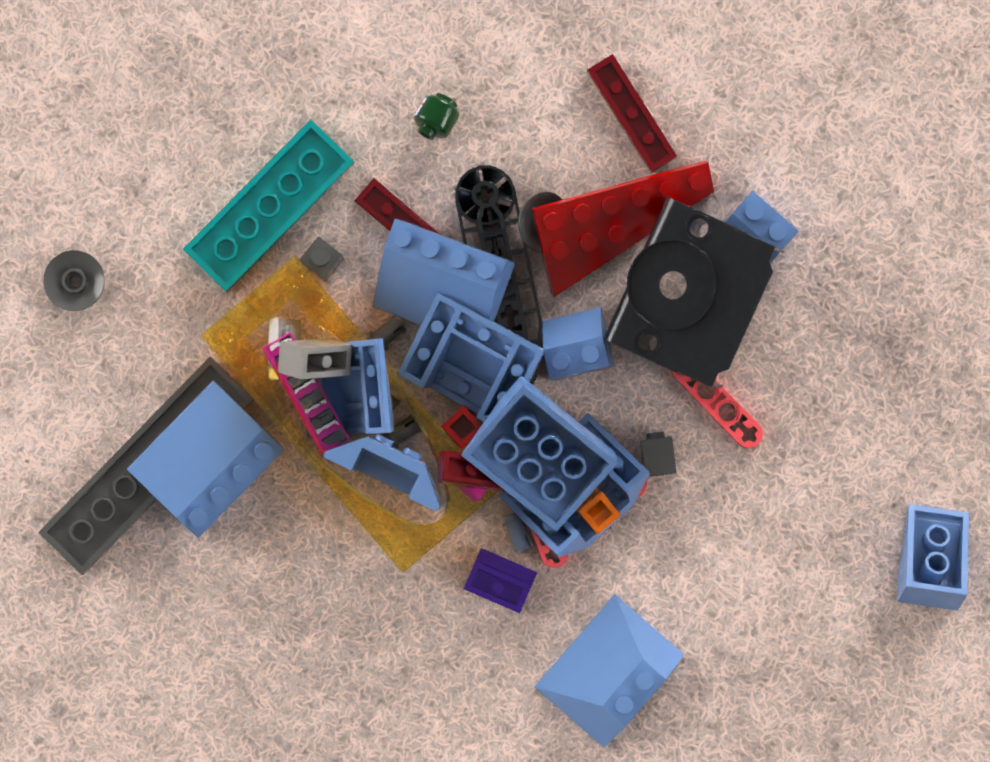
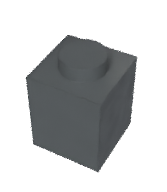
(321, 259)
(658, 454)

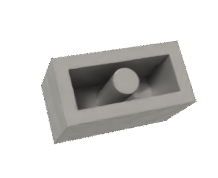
(314, 358)

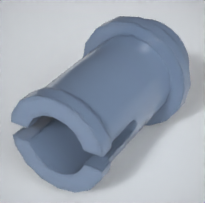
(517, 532)

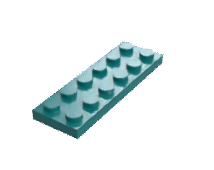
(268, 205)

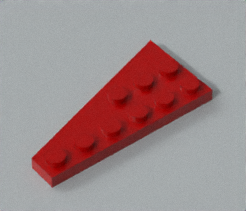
(599, 225)

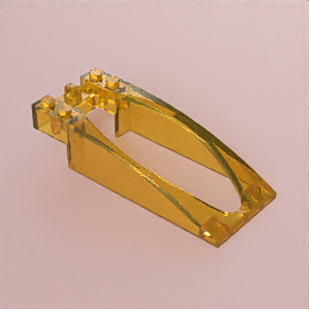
(399, 538)

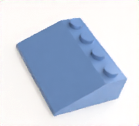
(423, 262)
(539, 454)
(205, 459)

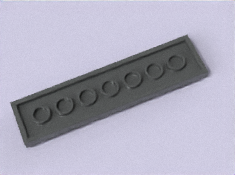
(113, 496)

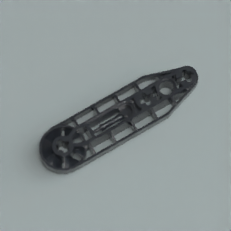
(499, 212)

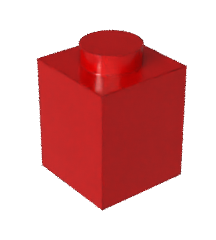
(461, 427)

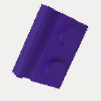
(500, 580)

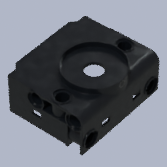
(724, 286)

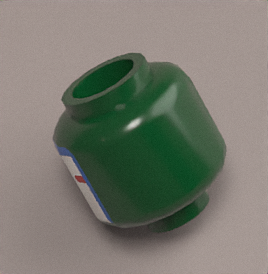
(436, 116)

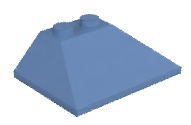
(467, 356)
(364, 396)
(390, 466)
(619, 486)
(610, 671)

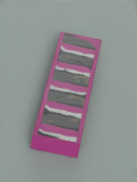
(310, 403)

